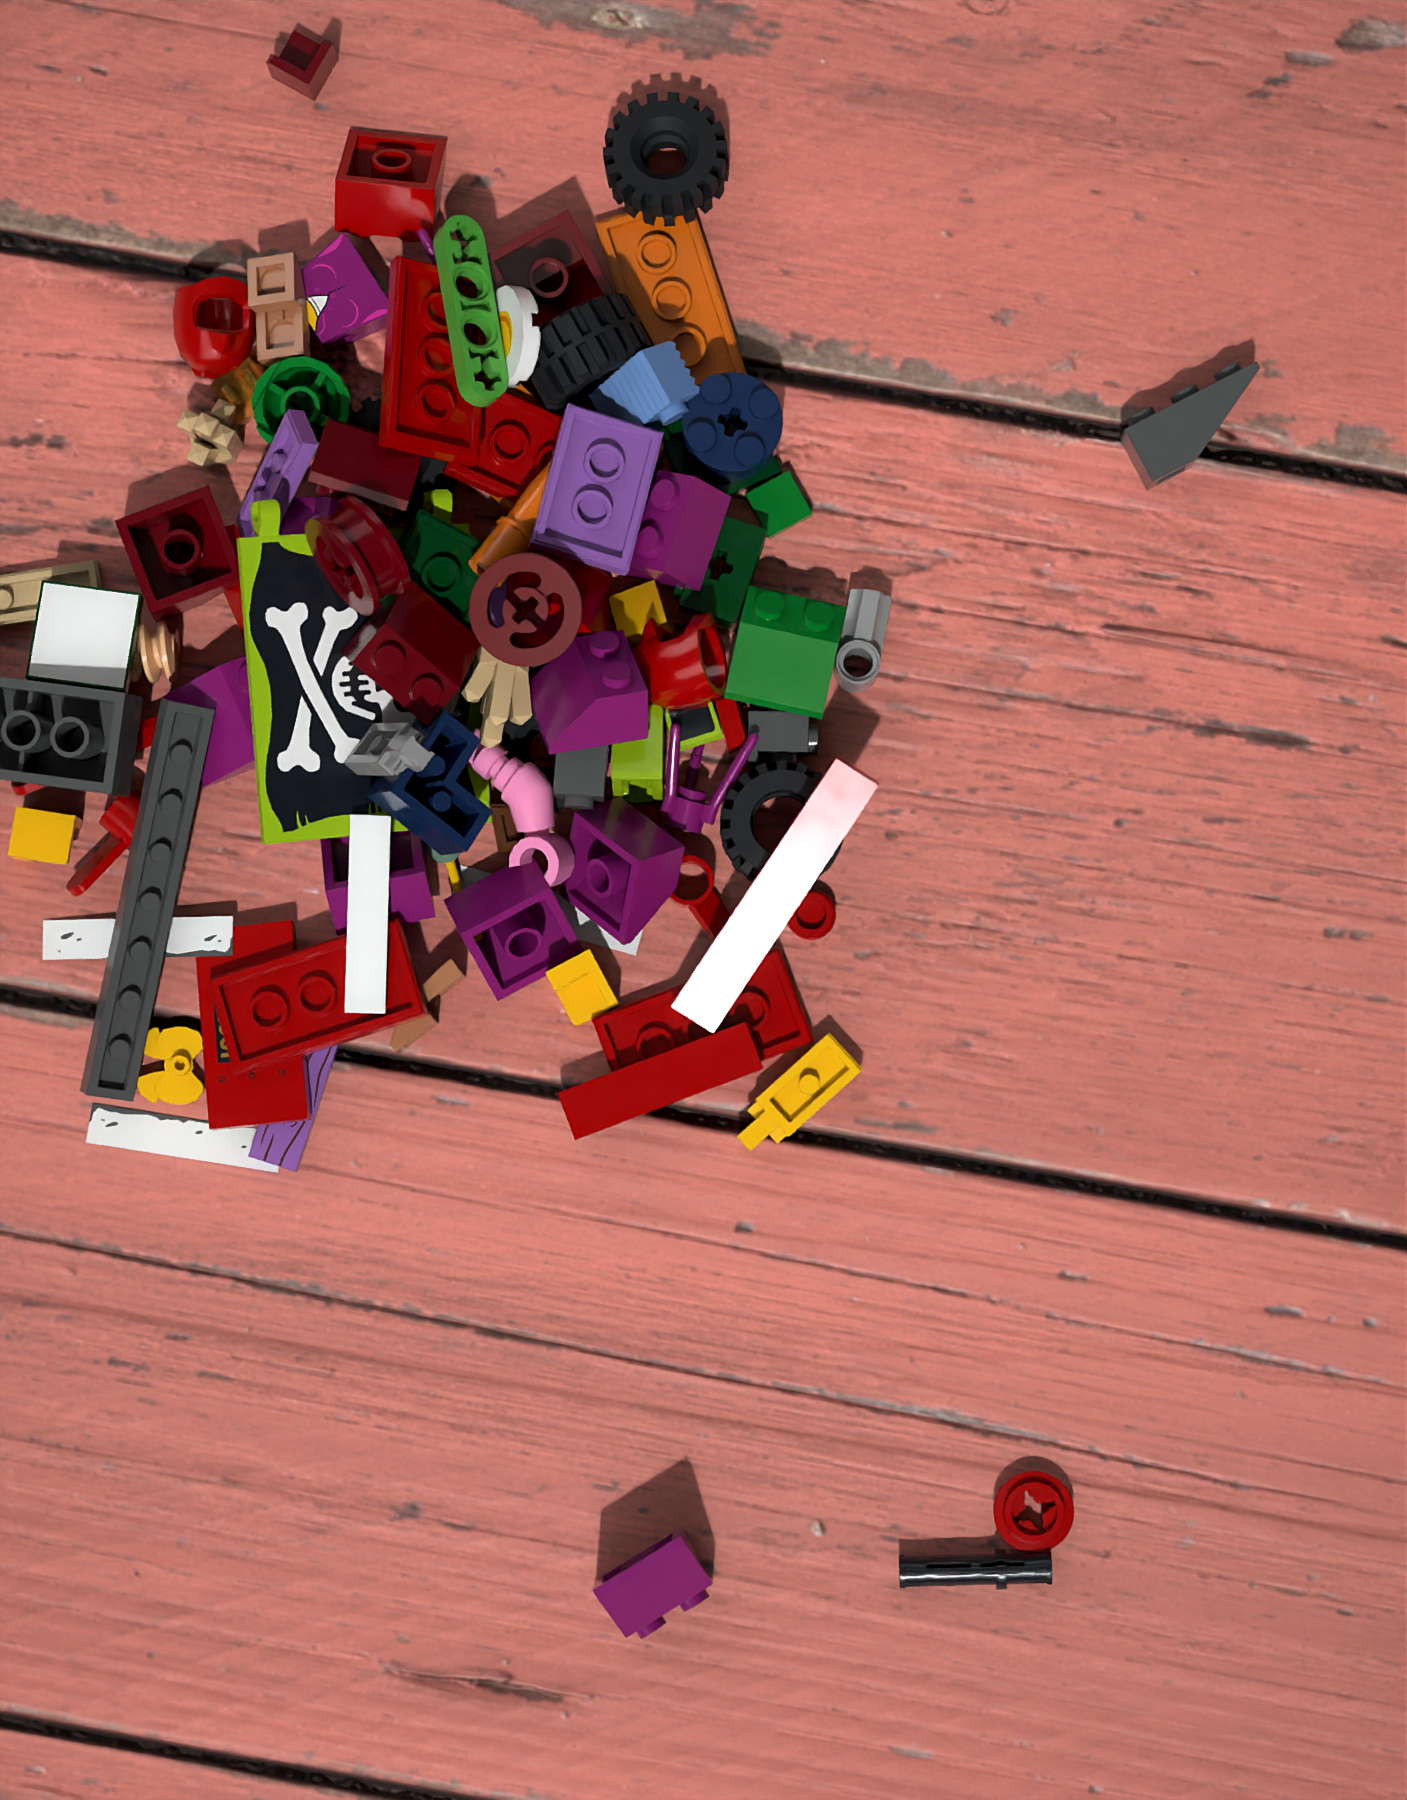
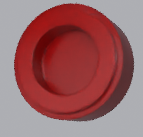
(813, 917)

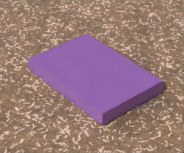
(596, 489)

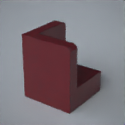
(303, 64)

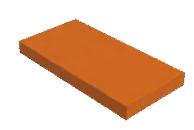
(672, 289)

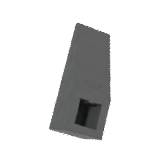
(1174, 437)

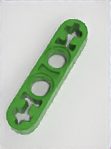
(463, 310)

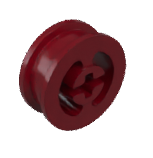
(357, 555)
(498, 638)

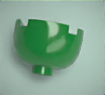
(304, 386)

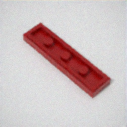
(660, 1081)

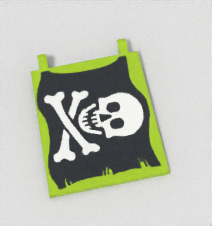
(306, 695)

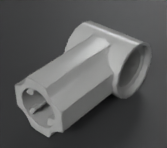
(862, 636)

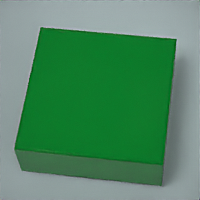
(778, 504)

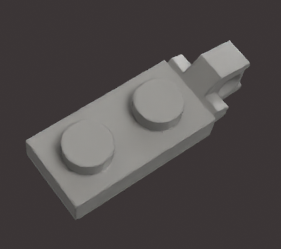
(389, 750)

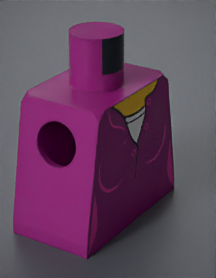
(342, 296)

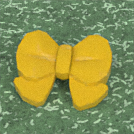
(178, 1082)

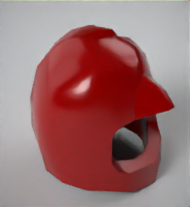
(213, 333)
(684, 667)

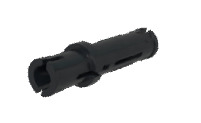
(976, 1569)

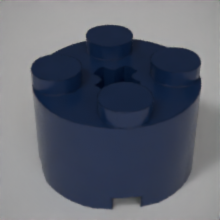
(727, 398)

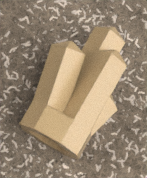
(213, 437)
(504, 694)

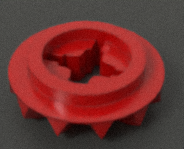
(1055, 1520)

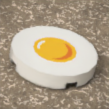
(518, 335)

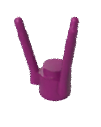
(688, 806)

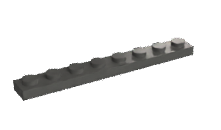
(147, 900)

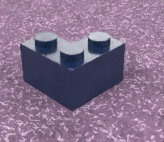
(431, 800)

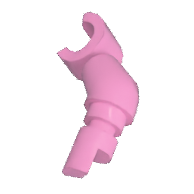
(531, 807)

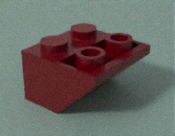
(355, 465)

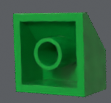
(785, 652)

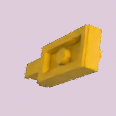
(800, 1092)

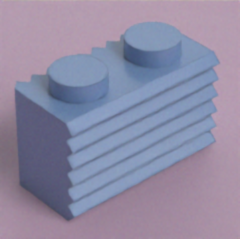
(648, 388)

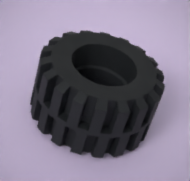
(586, 348)
(746, 798)

